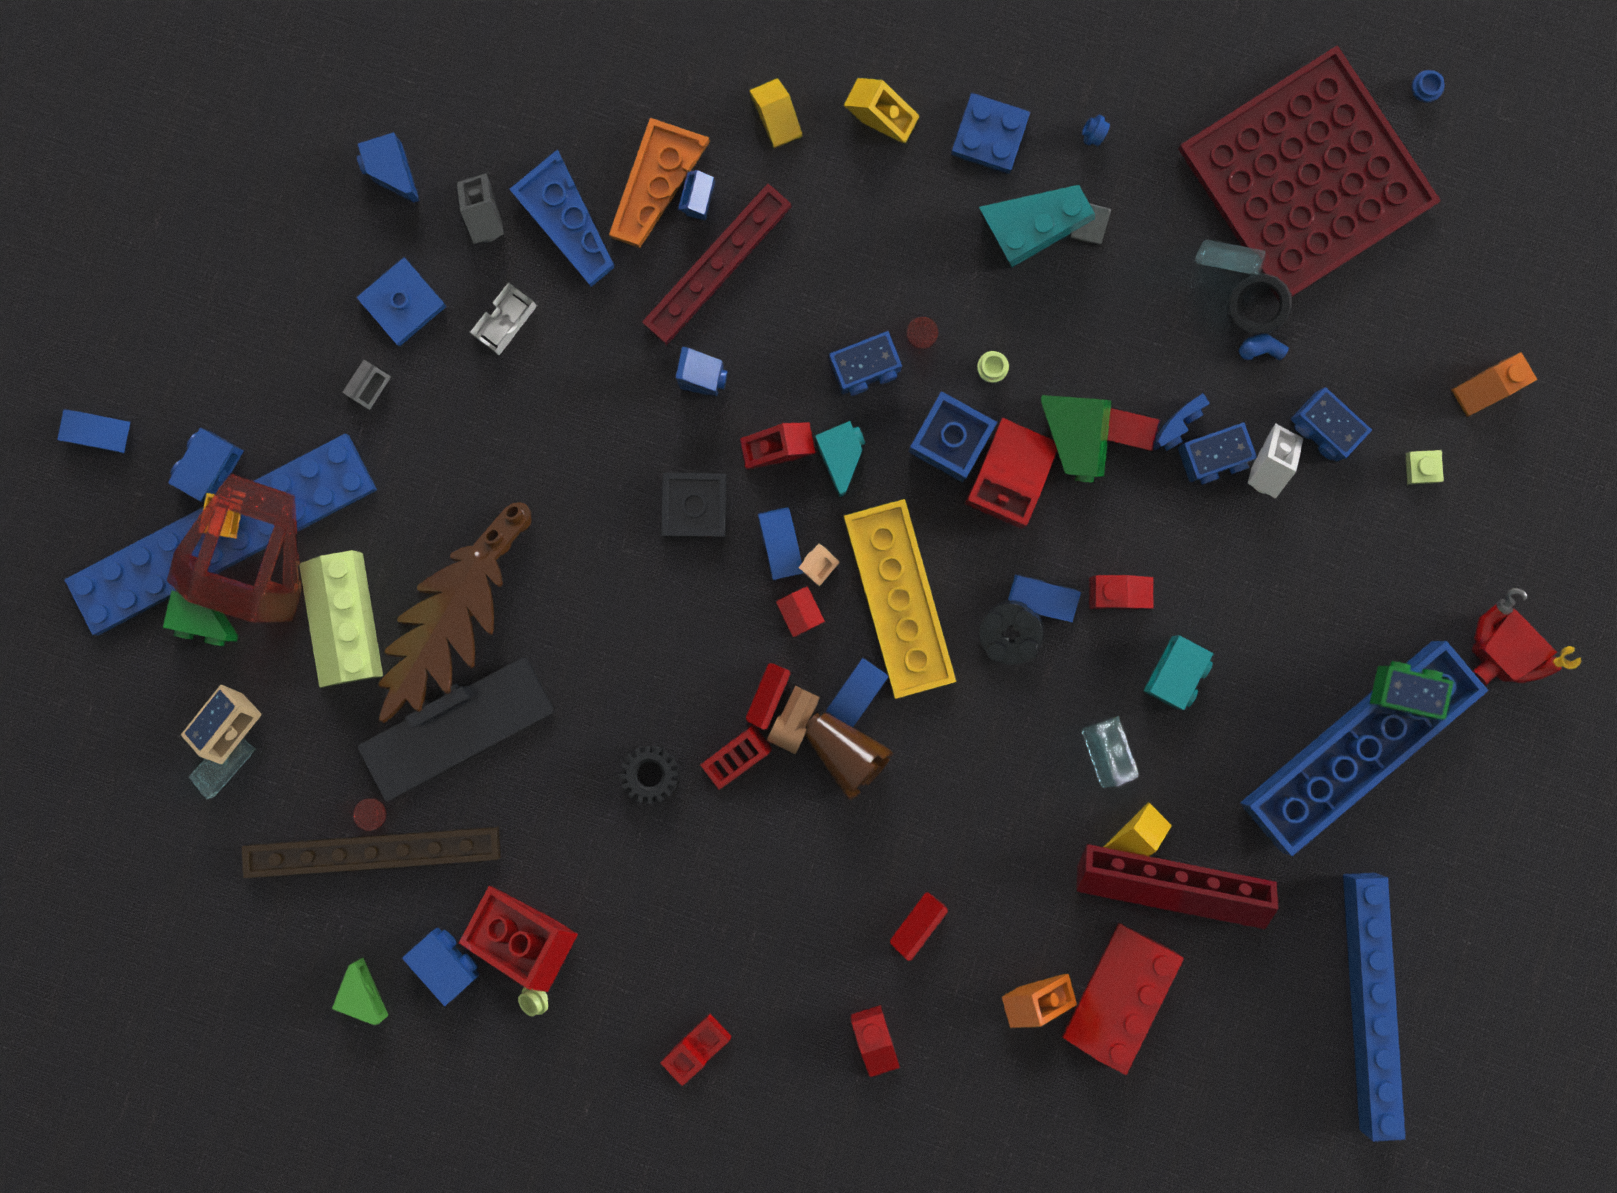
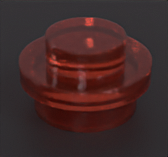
(922, 332)
(369, 814)

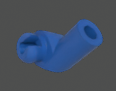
(1261, 344)

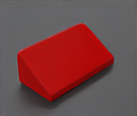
(768, 696)
(918, 926)

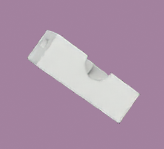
(505, 320)

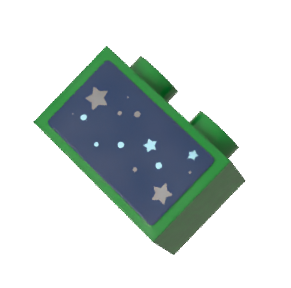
(1411, 691)

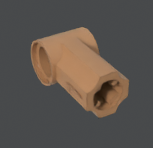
(791, 725)

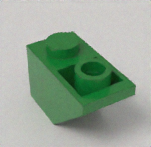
(193, 619)

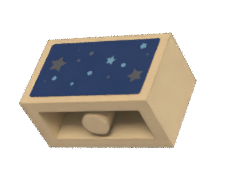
(221, 724)

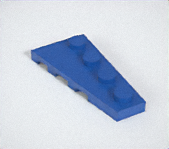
(561, 213)

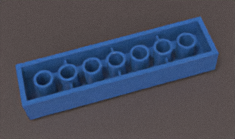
(1354, 757)

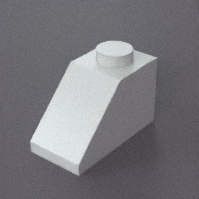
(1276, 461)

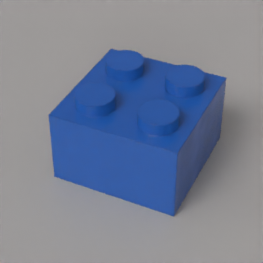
(952, 437)

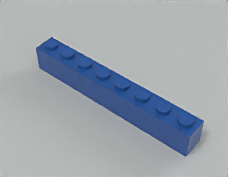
(1374, 1006)

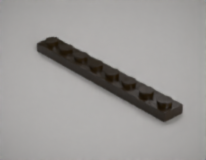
(371, 852)

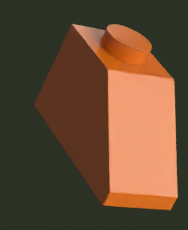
(1494, 384)
(1039, 1001)

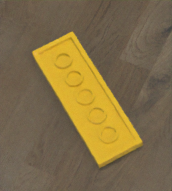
(899, 598)

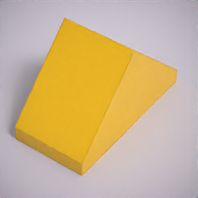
(776, 112)
(1142, 833)

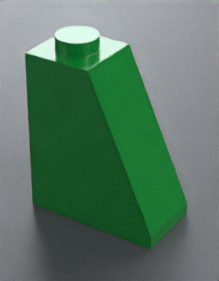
(1079, 433)

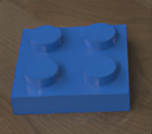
(990, 133)

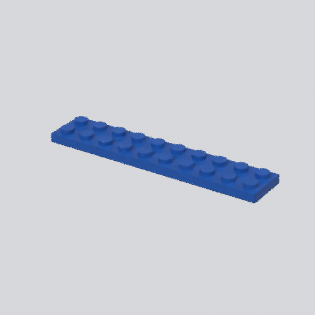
(138, 574)

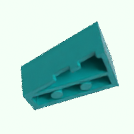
(1037, 221)

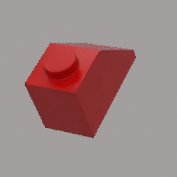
(777, 444)
(1120, 592)
(874, 1041)

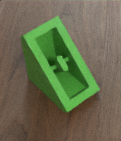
(359, 995)

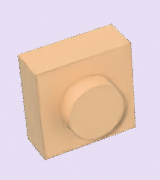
(818, 564)

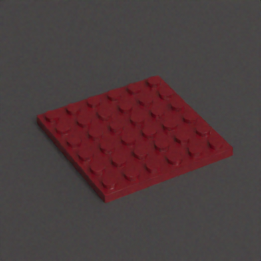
(1309, 172)

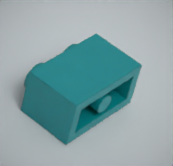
(1179, 673)

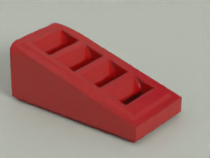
(756, 739)

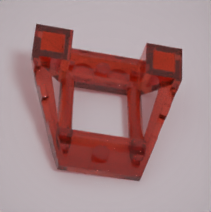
(256, 603)

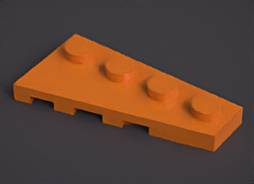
(655, 178)

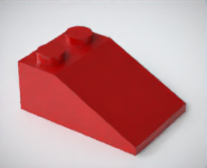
(518, 940)

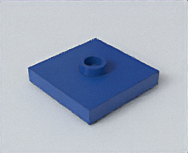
(401, 301)

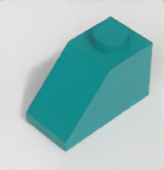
(841, 453)

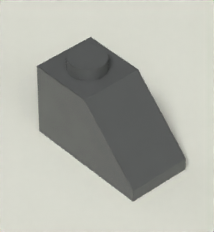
(479, 209)

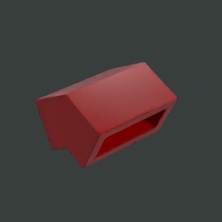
(800, 611)

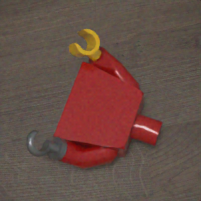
(1513, 647)

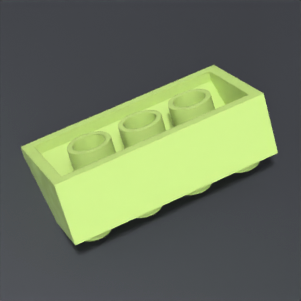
(340, 618)

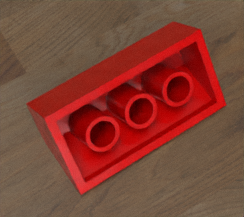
(1122, 998)

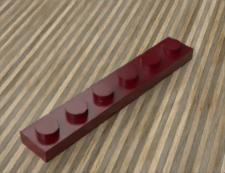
(717, 264)

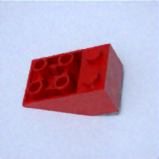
(1012, 474)

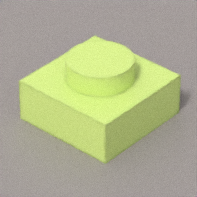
(1424, 467)

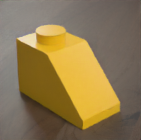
(881, 108)

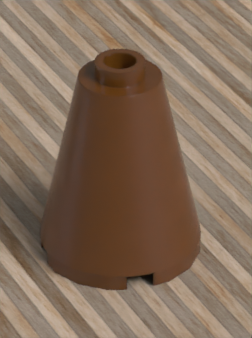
(846, 752)

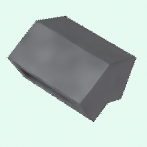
(366, 384)

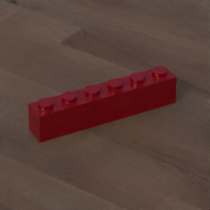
(1177, 886)

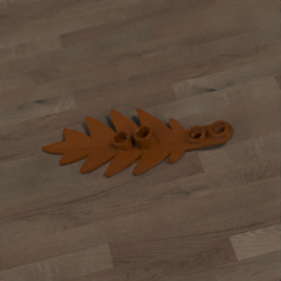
(445, 617)

